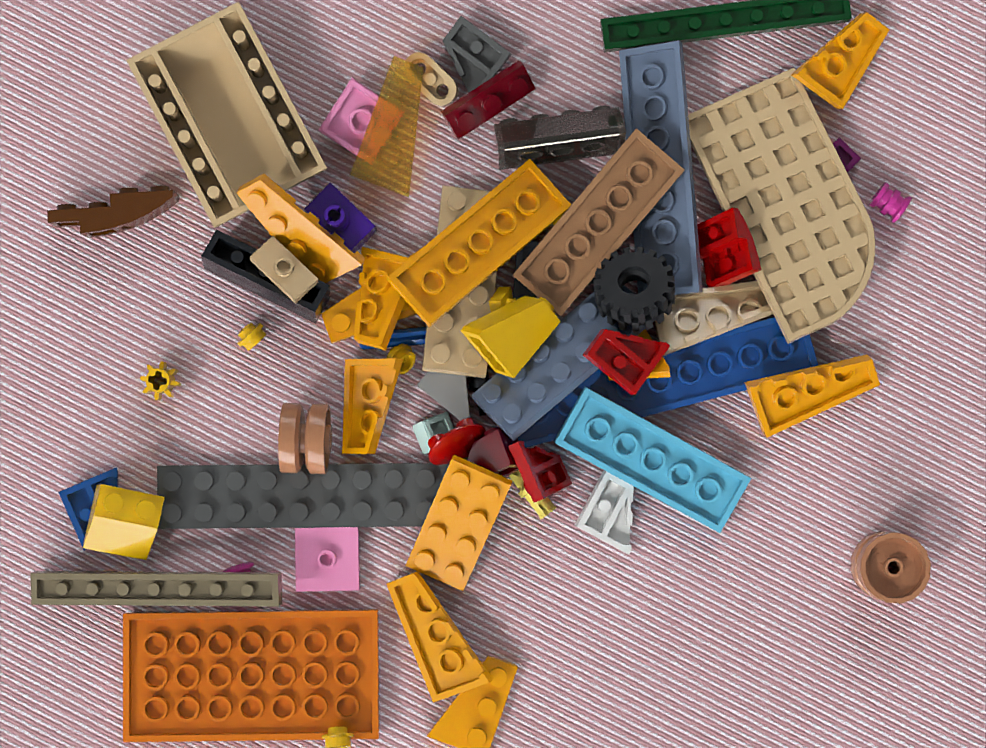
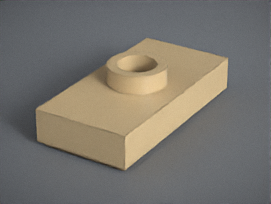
(284, 269)

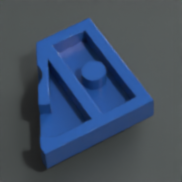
(80, 497)

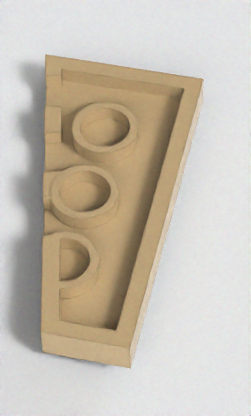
(711, 313)

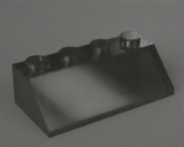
(559, 137)

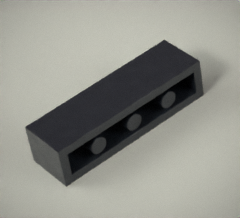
(231, 261)

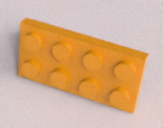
(458, 522)

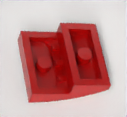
(727, 248)

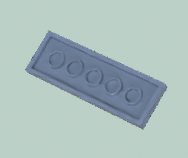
(549, 373)

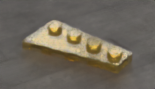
(390, 136)

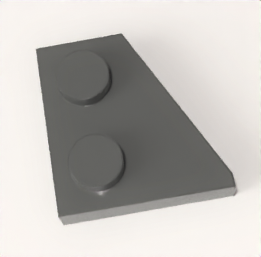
(474, 53)

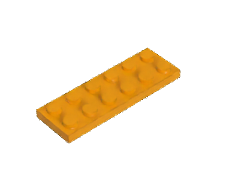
(479, 242)

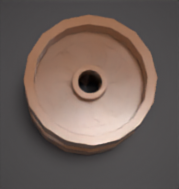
(302, 438)
(906, 557)

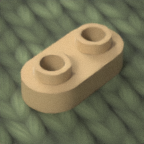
(434, 78)

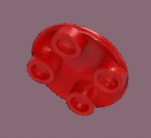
(454, 442)

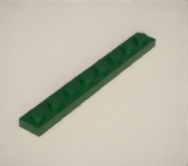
(720, 21)

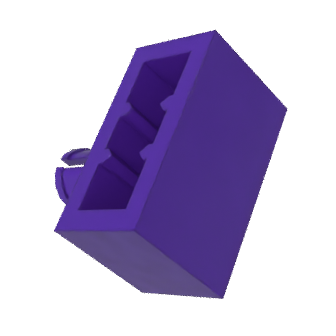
(342, 217)

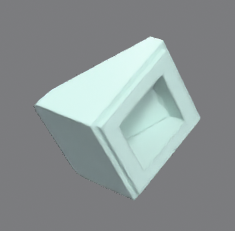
(428, 428)

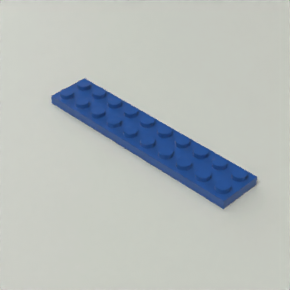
(696, 375)

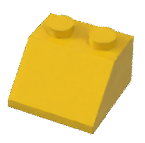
(123, 521)

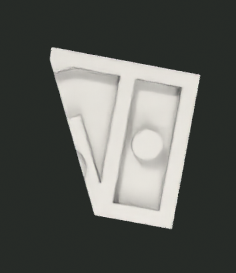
(609, 512)

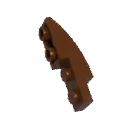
(126, 211)

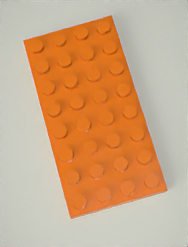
(250, 675)

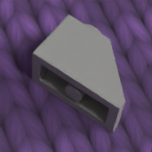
(448, 391)

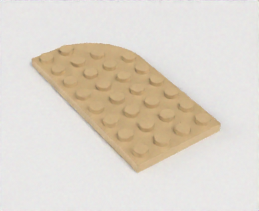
(785, 177)

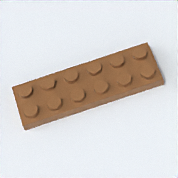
(598, 221)

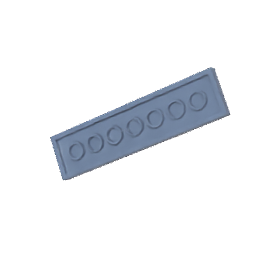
(658, 108)

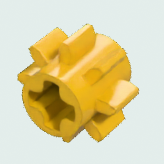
(157, 373)

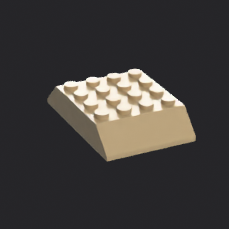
(225, 111)

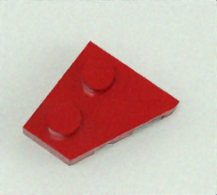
(625, 357)

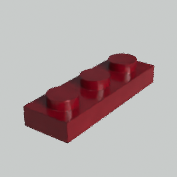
(488, 99)

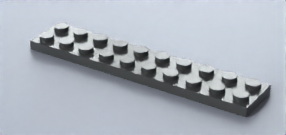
(271, 499)

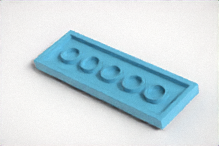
(652, 459)

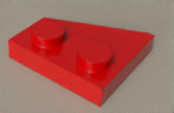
(541, 471)

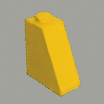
(512, 333)

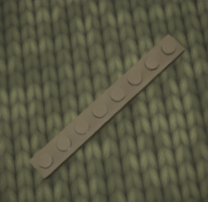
(156, 588)

